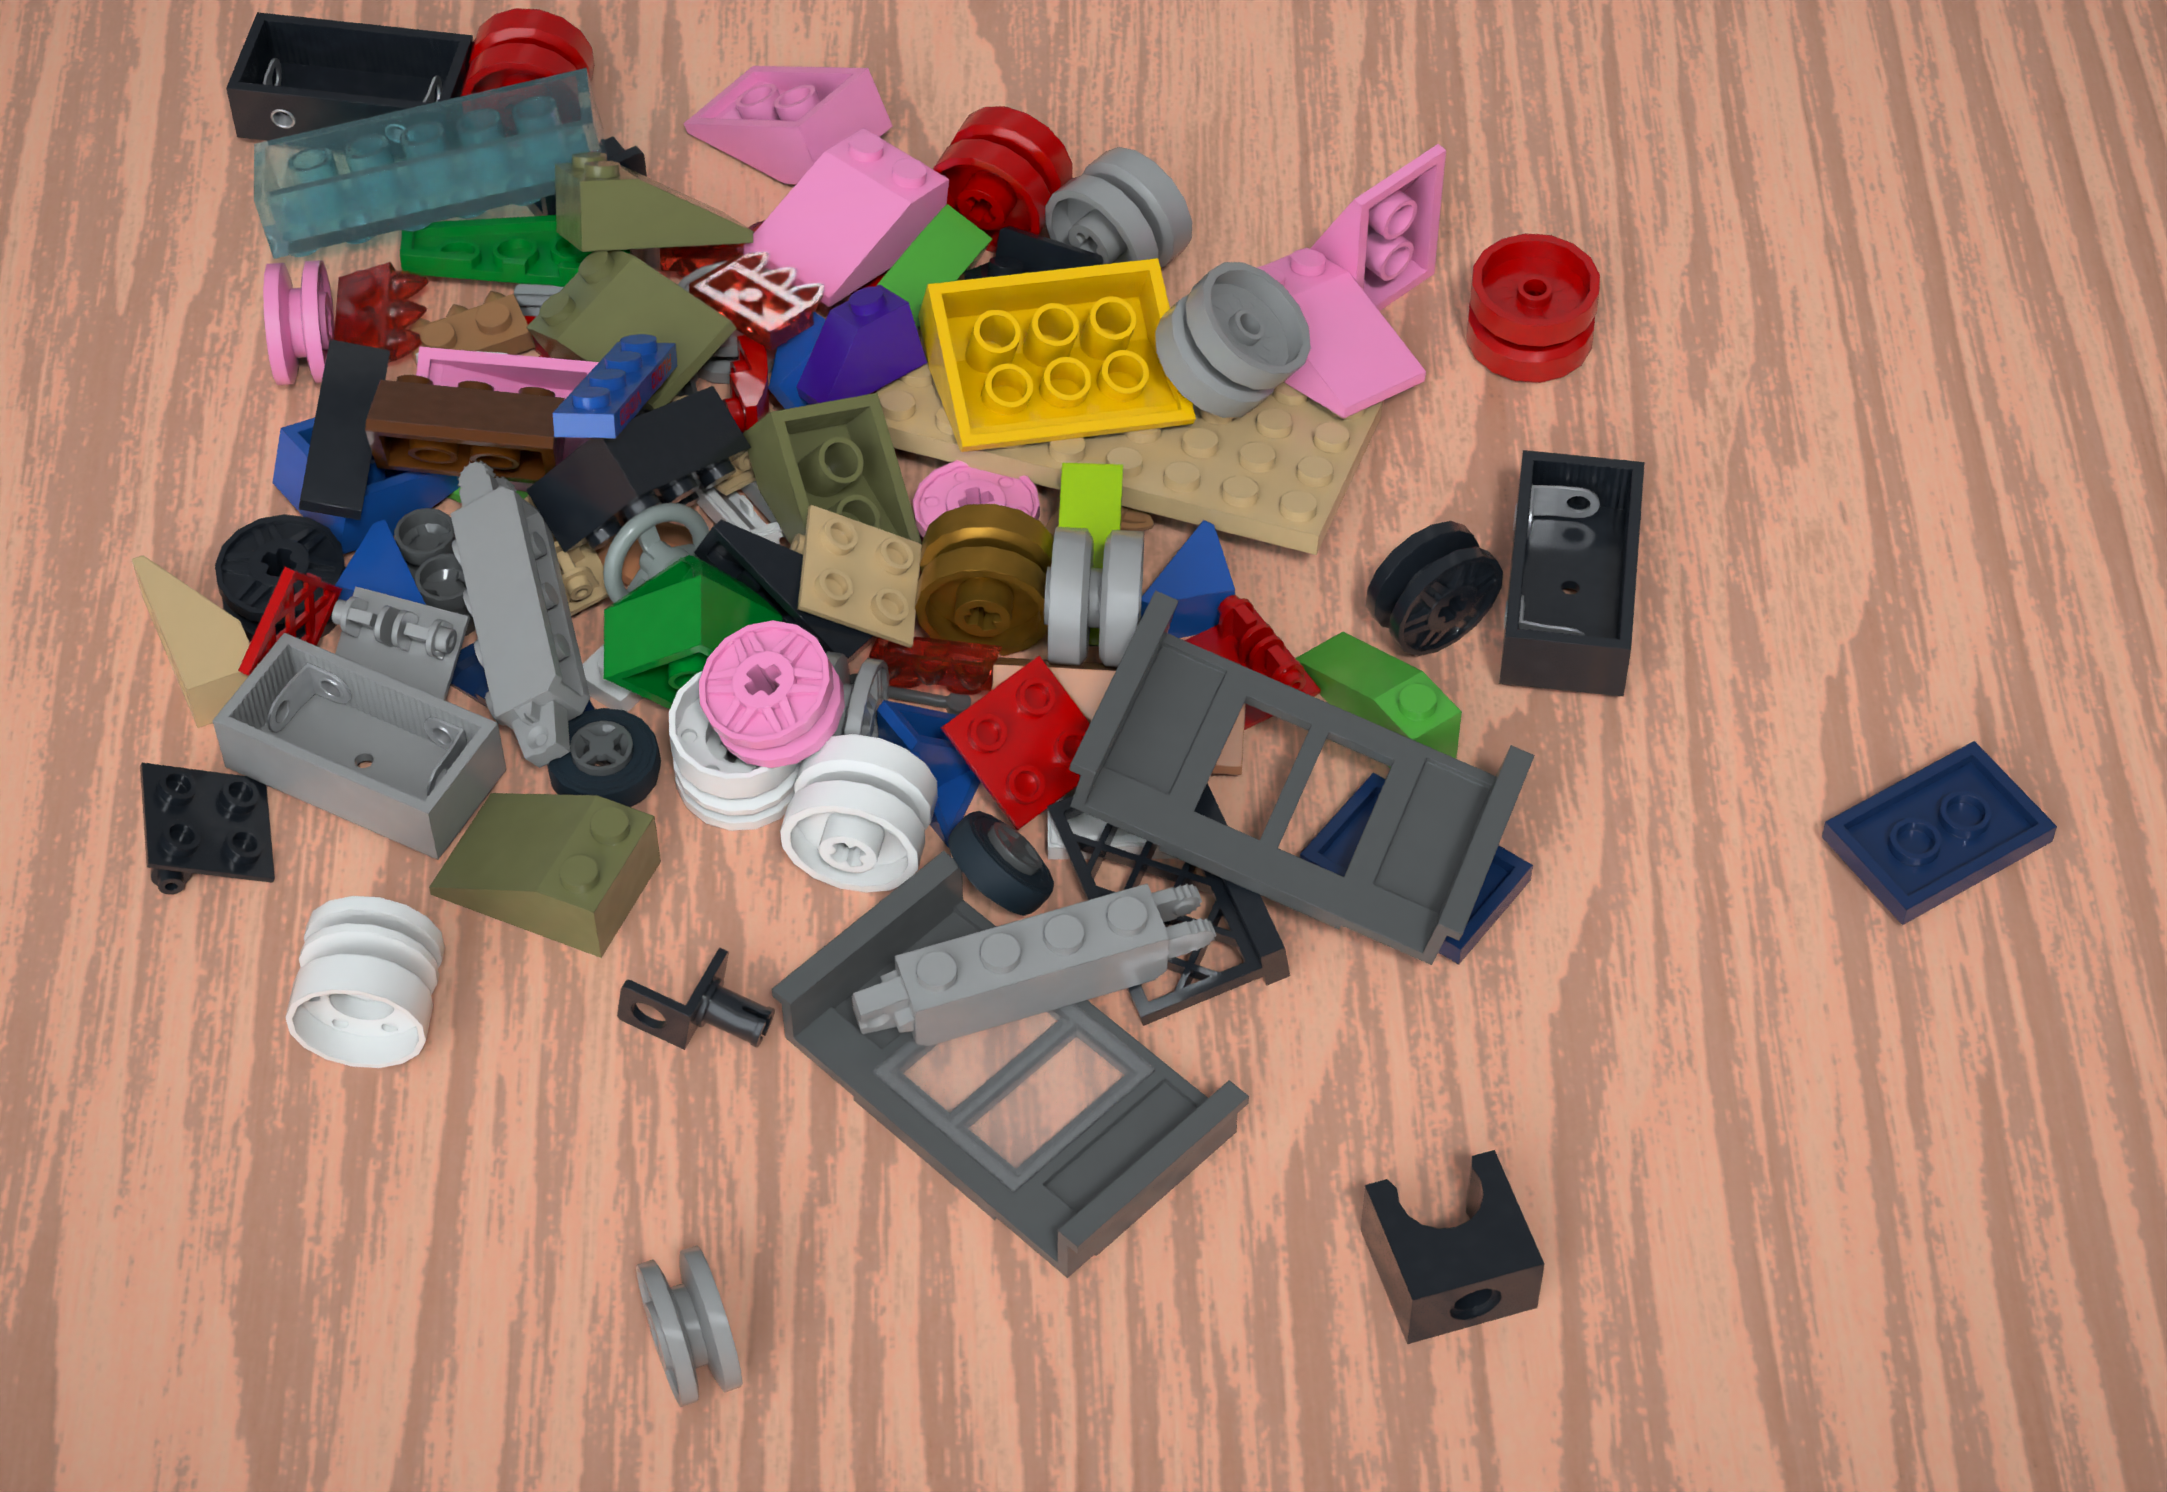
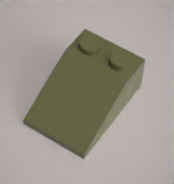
(619, 209)
(625, 297)
(831, 459)
(553, 865)

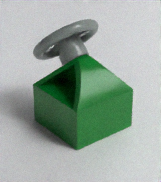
(672, 609)

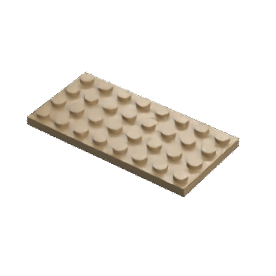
(1252, 476)

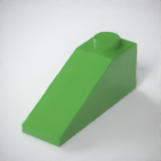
(1384, 691)

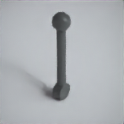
(953, 702)

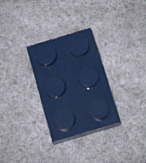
(1938, 832)
(1503, 883)

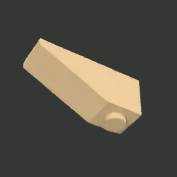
(198, 638)

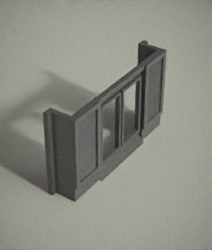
(1419, 851)

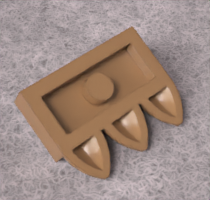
(485, 328)

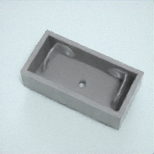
(316, 716)

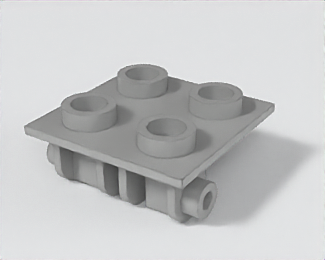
(401, 639)

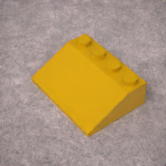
(1051, 355)

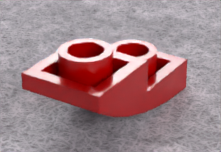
(748, 384)

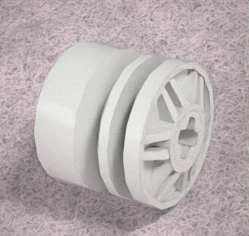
(714, 780)
(365, 982)

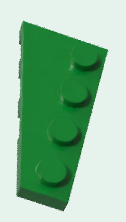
(493, 250)

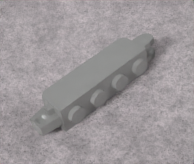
(518, 614)
(1033, 965)

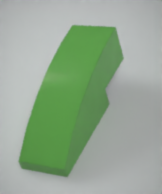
(937, 255)

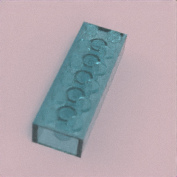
(422, 163)

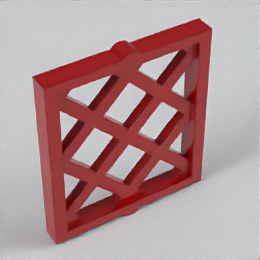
(283, 605)

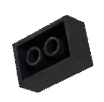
(650, 463)

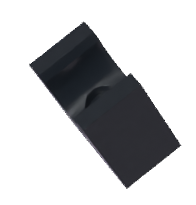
(1457, 1273)

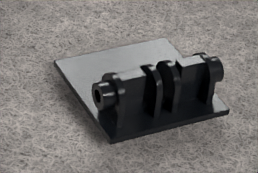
(204, 826)

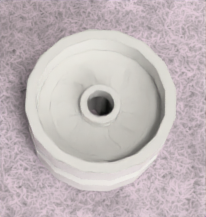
(860, 814)

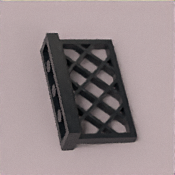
(1241, 909)

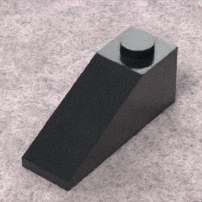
(776, 577)

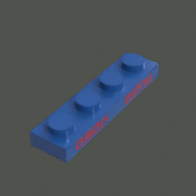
(615, 388)

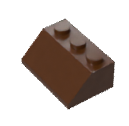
(446, 427)

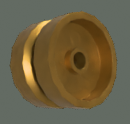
(984, 577)

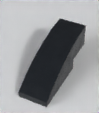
(339, 445)

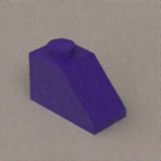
(862, 347)

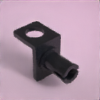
(708, 1004)

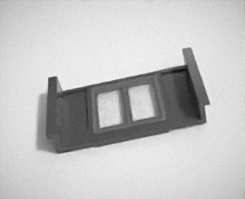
(1037, 1120)

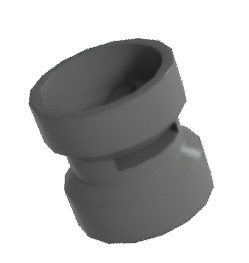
(424, 535)
(443, 584)

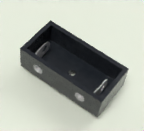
(332, 72)
(1581, 533)

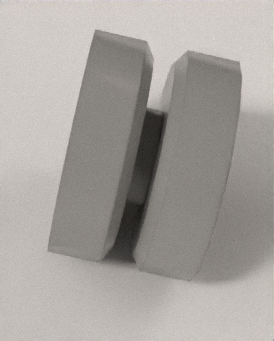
(1121, 210)
(1232, 340)
(1093, 597)

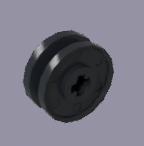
(255, 559)
(1434, 588)

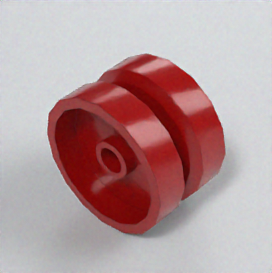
(525, 47)
(1004, 170)
(1532, 307)

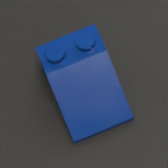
(387, 494)

